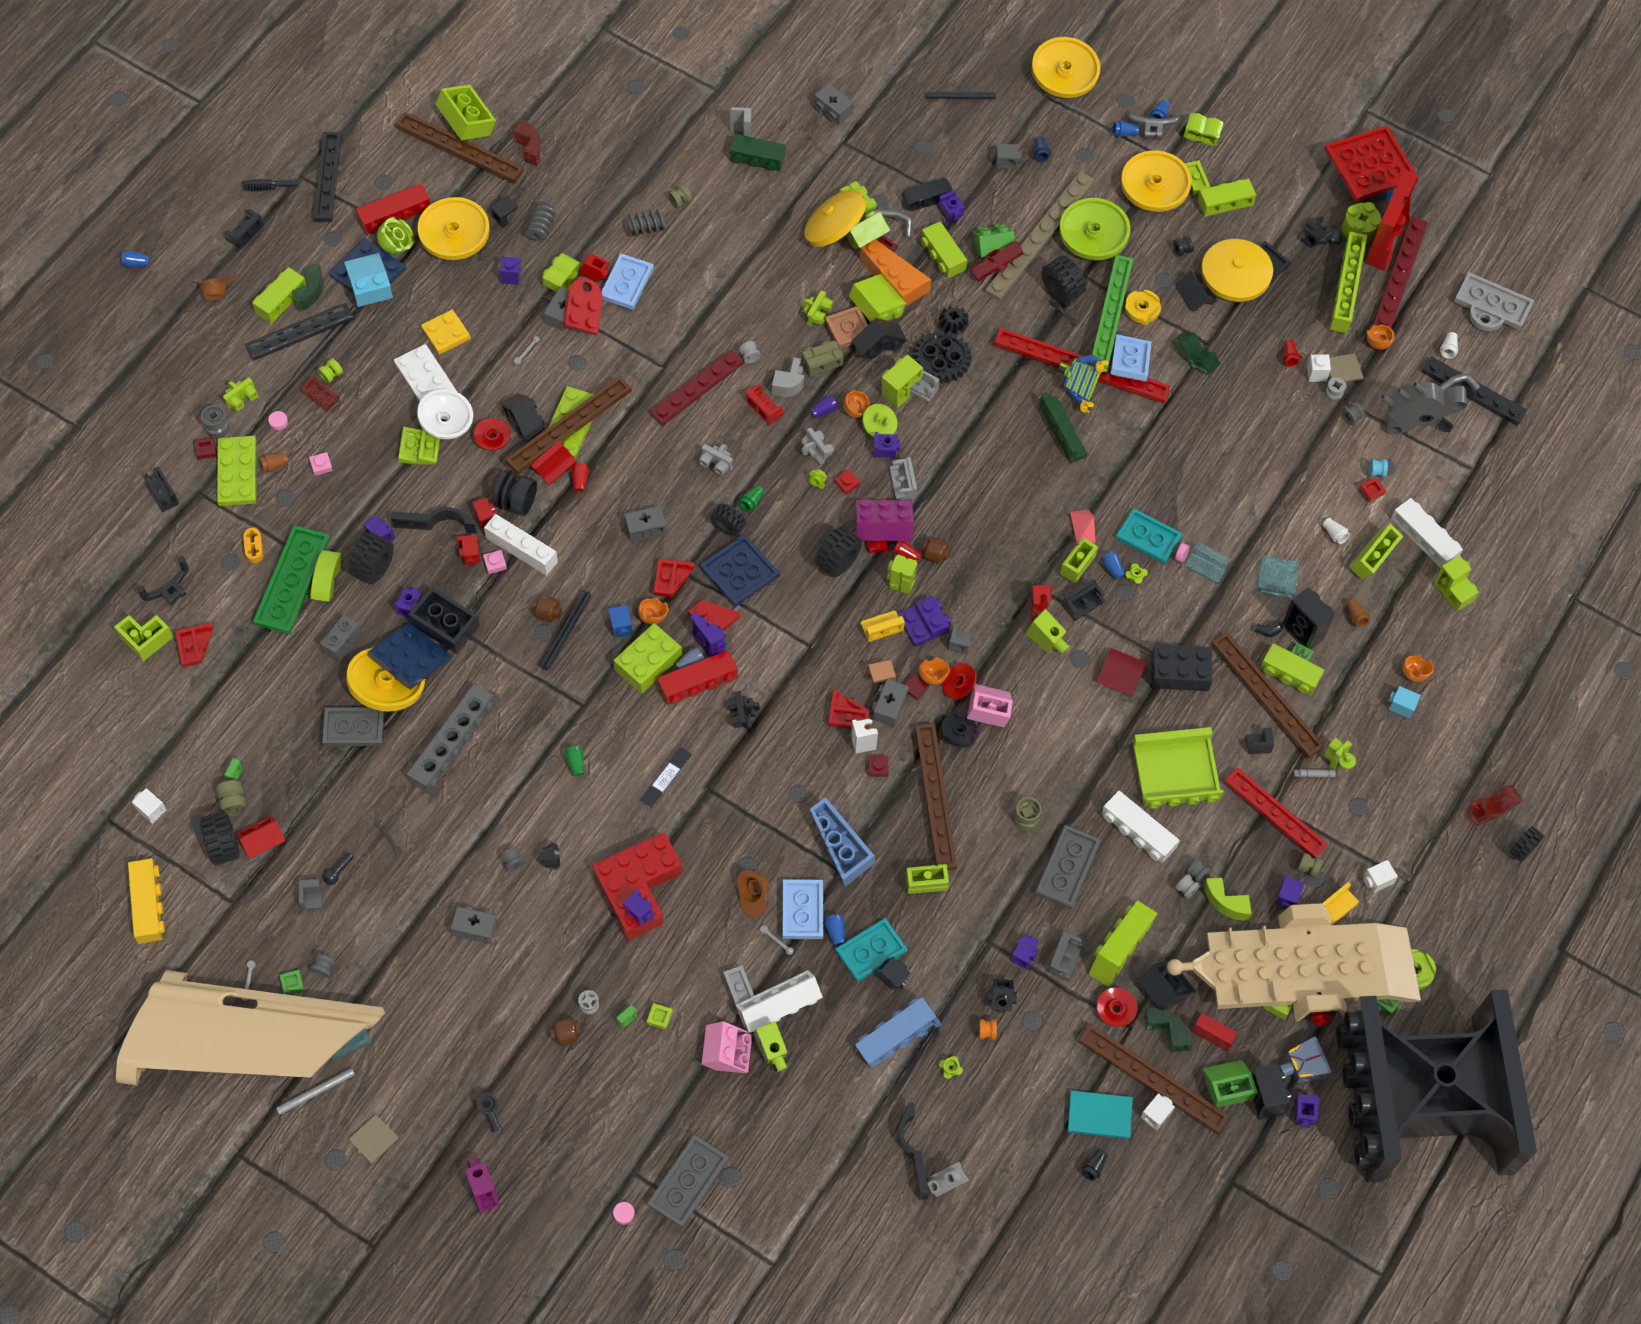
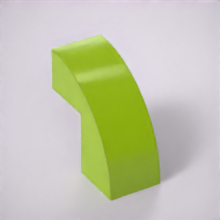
(324, 574)
(1231, 906)

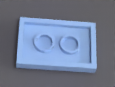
(627, 281)
(1131, 357)
(802, 909)

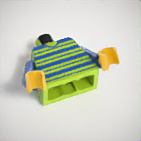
(1082, 378)

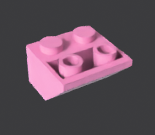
(990, 705)
(726, 1048)

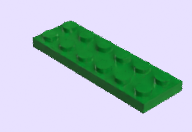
(291, 580)

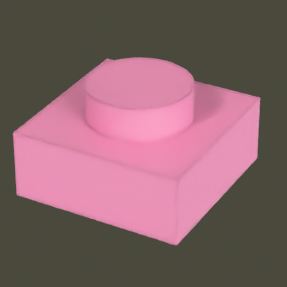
(320, 463)
(494, 562)

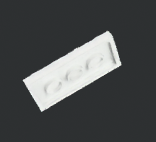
(422, 372)

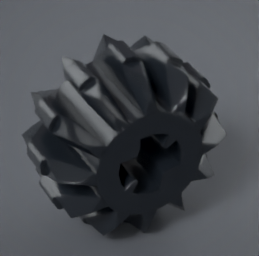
(953, 320)

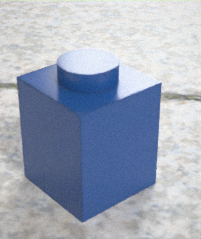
(620, 621)

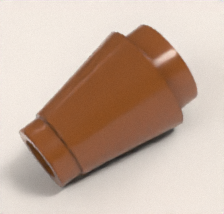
(272, 461)
(1358, 614)

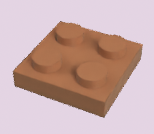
(846, 326)

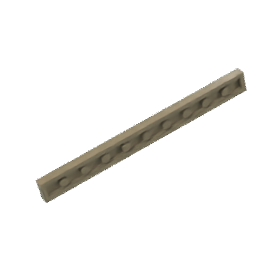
(1039, 237)

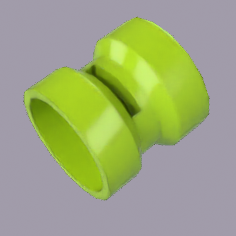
(330, 370)

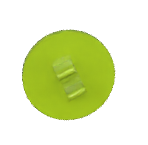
(879, 419)

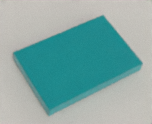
(1148, 536)
(869, 949)
(1100, 1115)

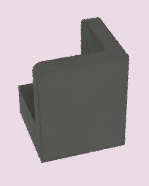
(959, 640)
(310, 894)

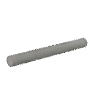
(315, 1091)

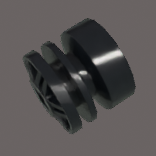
(514, 492)

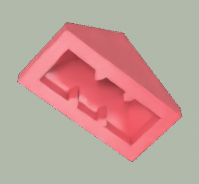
(1083, 525)

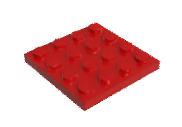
(1369, 162)

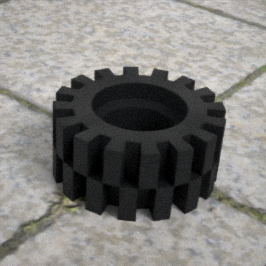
(728, 519)
(1527, 844)

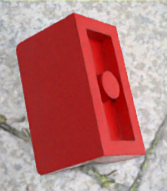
(554, 462)
(260, 837)
(1214, 1032)

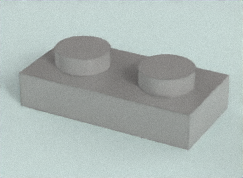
(738, 984)

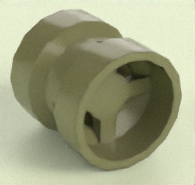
(680, 196)
(1310, 865)

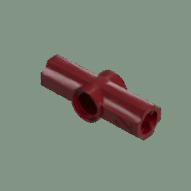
(997, 260)

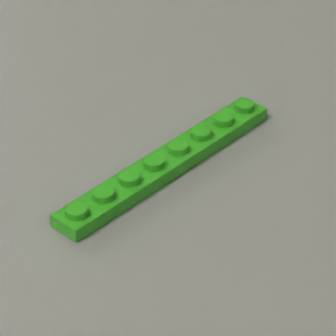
(1112, 308)

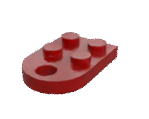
(582, 307)

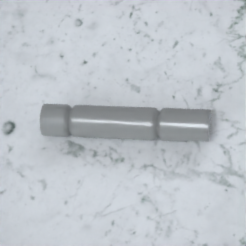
(1314, 773)

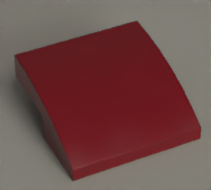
(1121, 672)

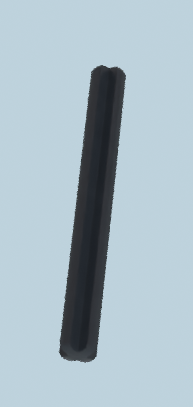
(565, 630)

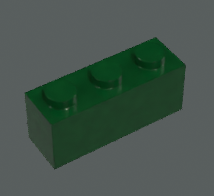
(757, 152)

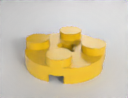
(1141, 315)

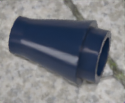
(1041, 149)

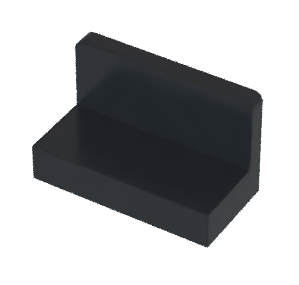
(1195, 291)

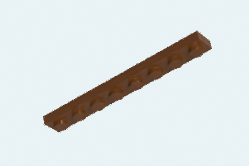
(459, 148)
(569, 424)
(1267, 695)
(935, 796)
(1153, 1078)

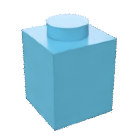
(1403, 702)

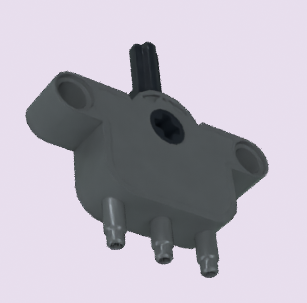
(1423, 406)

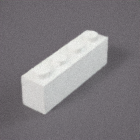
(1426, 532)
(521, 544)
(1140, 827)
(779, 1001)

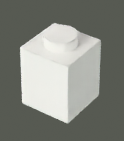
(1318, 368)
(148, 805)
(1380, 876)
(1158, 1111)

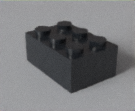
(1308, 618)
(444, 620)
(1181, 667)

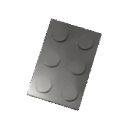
(353, 727)

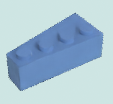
(843, 844)
(897, 1032)

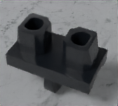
(744, 709)

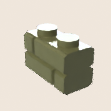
(822, 358)

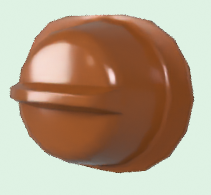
(215, 287)
(752, 892)

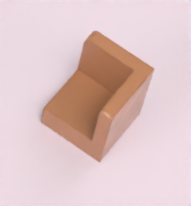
(881, 671)

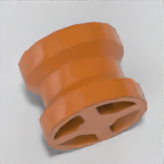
(987, 1029)

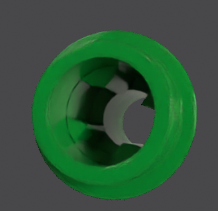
(750, 499)
(575, 760)

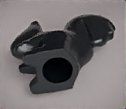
(1318, 235)

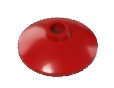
(489, 428)
(959, 681)
(1117, 998)

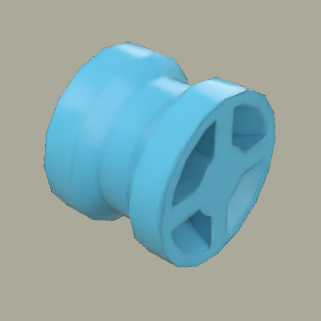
(1378, 467)

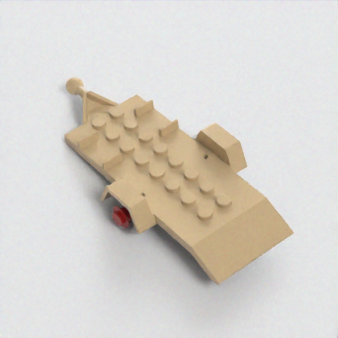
(1297, 966)

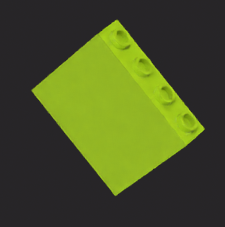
(1176, 767)

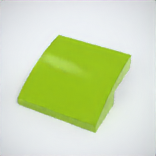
(418, 447)

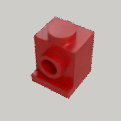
(595, 268)
(483, 511)
(469, 549)

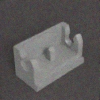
(925, 387)
(903, 479)

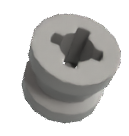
(749, 352)
(1334, 393)
(1187, 886)
(588, 997)

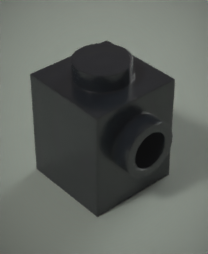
(893, 973)

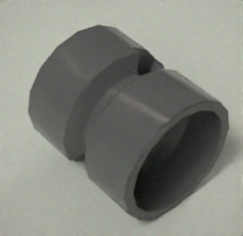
(215, 421)

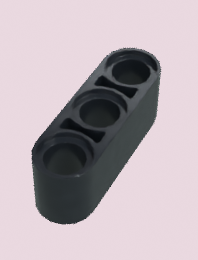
(925, 194)

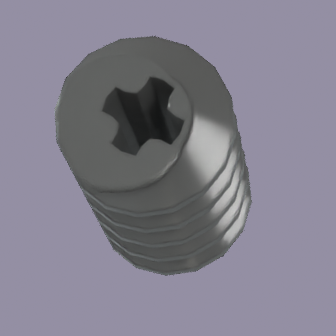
(540, 221)
(645, 222)

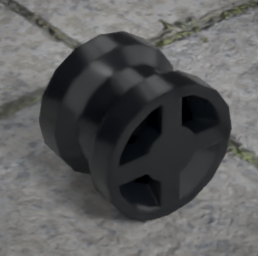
(1183, 246)

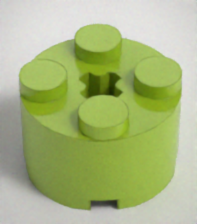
(1362, 219)

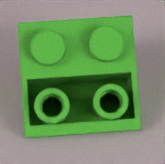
(992, 238)
(1229, 1083)

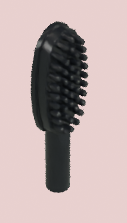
(263, 184)

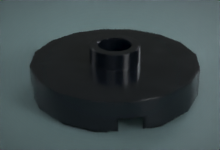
(959, 730)

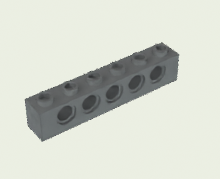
(440, 743)

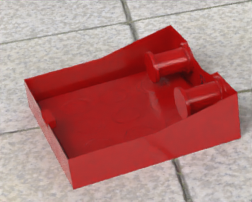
(1393, 222)

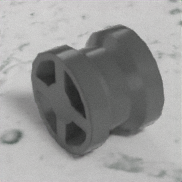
(1353, 413)
(512, 859)
(1198, 871)
(322, 965)

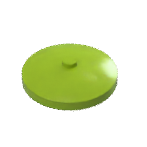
(1094, 229)

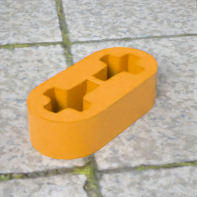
(257, 544)

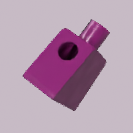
(481, 1185)

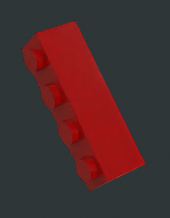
(399, 206)
(698, 677)

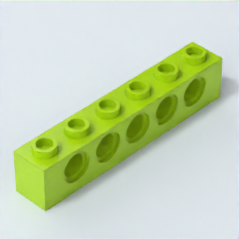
(1348, 282)

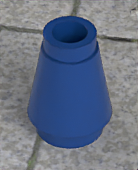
(1160, 110)
(1124, 129)
(134, 259)
(1113, 565)
(835, 928)

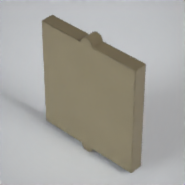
(1346, 368)
(373, 1139)

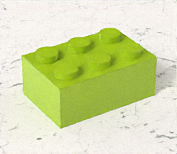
(465, 112)
(647, 658)

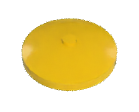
(1065, 67)
(1156, 181)
(835, 218)
(453, 228)
(1237, 270)
(377, 687)

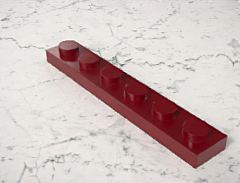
(696, 387)

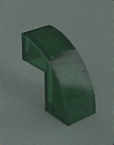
(308, 295)
(1193, 353)
(1178, 1035)

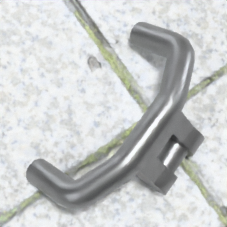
(1148, 122)
(892, 213)
(1459, 378)

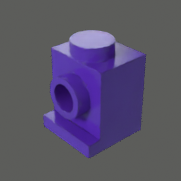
(951, 206)
(886, 445)
(379, 528)
(405, 606)
(638, 908)
(1025, 952)
(1310, 1105)

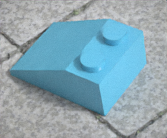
(368, 279)

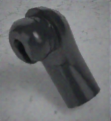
(1271, 630)

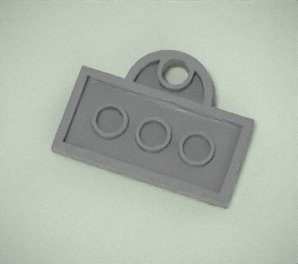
(1492, 303)

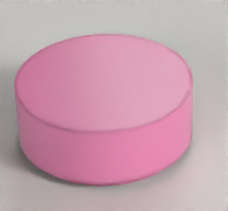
(278, 420)
(1182, 552)
(623, 1213)

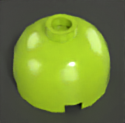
(395, 236)

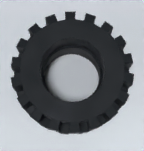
(1063, 279)
(838, 551)
(370, 558)
(219, 838)

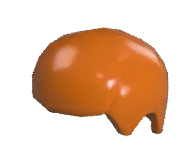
(1380, 337)
(855, 404)
(652, 611)
(1417, 669)
(934, 671)

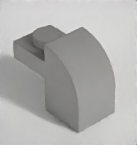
(786, 383)

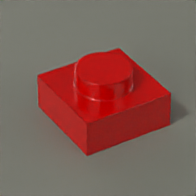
(847, 482)
(1372, 489)
(877, 546)

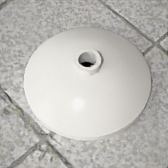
(445, 405)

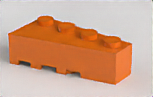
(901, 275)

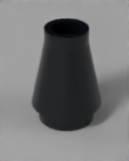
(1094, 1165)

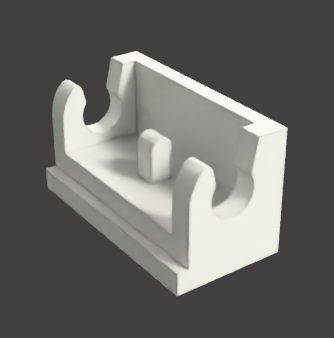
(863, 739)

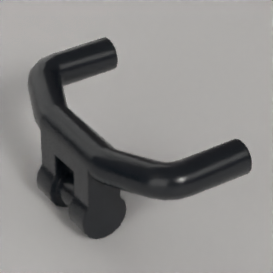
(169, 587)

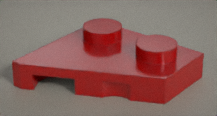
(671, 576)
(715, 614)
(193, 643)
(844, 711)

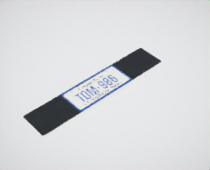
(666, 777)

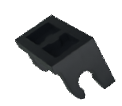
(245, 229)
(161, 490)
(1083, 600)

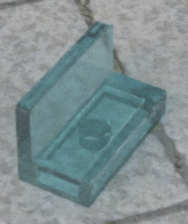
(1208, 562)

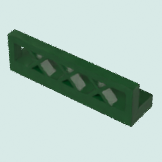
(1062, 428)

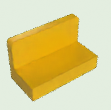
(882, 626)
(1340, 903)

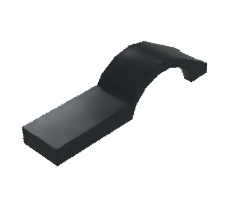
(427, 522)
(914, 1154)

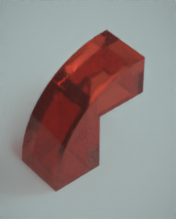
(527, 135)
(1492, 807)

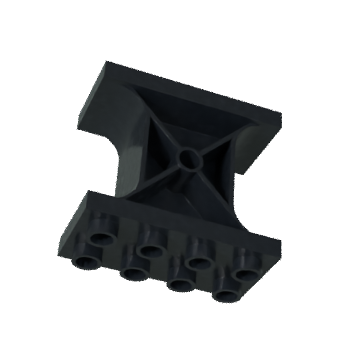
(1436, 1086)

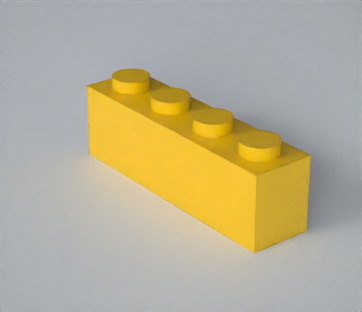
(145, 901)

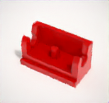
(763, 405)
(1039, 599)

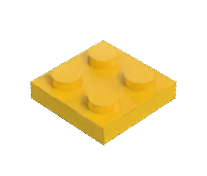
(445, 332)

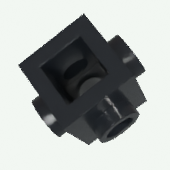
(1002, 995)

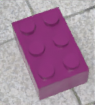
(884, 520)

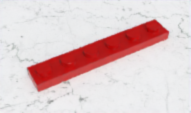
(1275, 813)

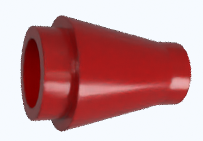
(1291, 355)
(580, 474)
(906, 550)

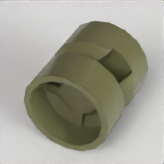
(231, 797)
(1027, 814)

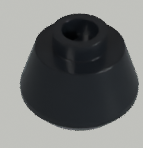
(550, 856)

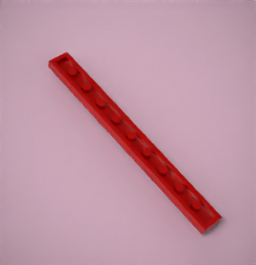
(1055, 356)

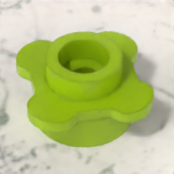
(817, 478)
(1136, 578)
(953, 1061)

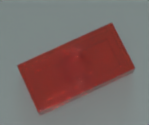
(319, 393)

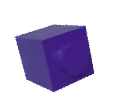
(510, 270)
(1289, 892)

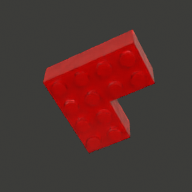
(641, 869)

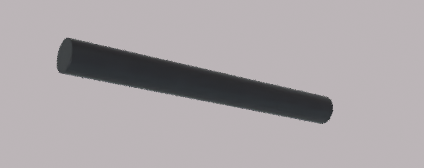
(961, 95)

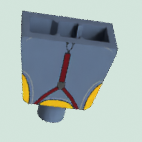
(1306, 1062)

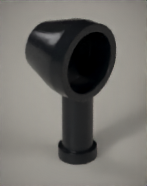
(490, 1110)

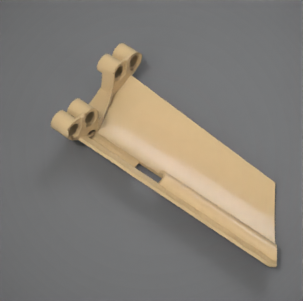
(192, 1030)

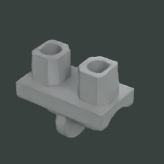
(814, 446)
(717, 456)
(946, 1179)

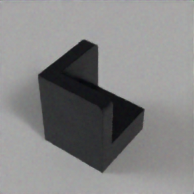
(502, 209)
(1260, 743)

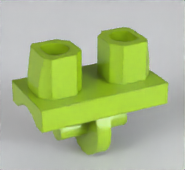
(814, 308)
(238, 392)
(1338, 753)

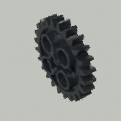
(955, 350)

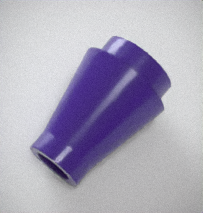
(824, 406)

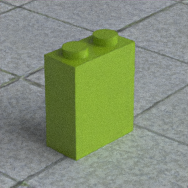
(877, 299)

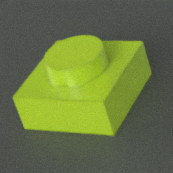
(659, 1016)

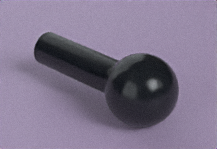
(332, 875)

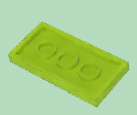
(570, 400)
(236, 470)

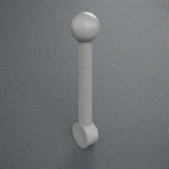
(517, 361)
(764, 930)
(251, 965)

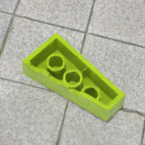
(1122, 942)

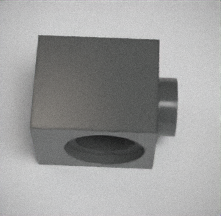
(1007, 156)

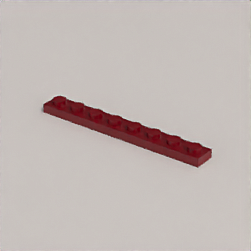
(1400, 272)

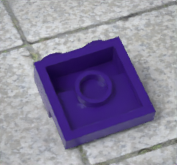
(925, 621)
(708, 636)

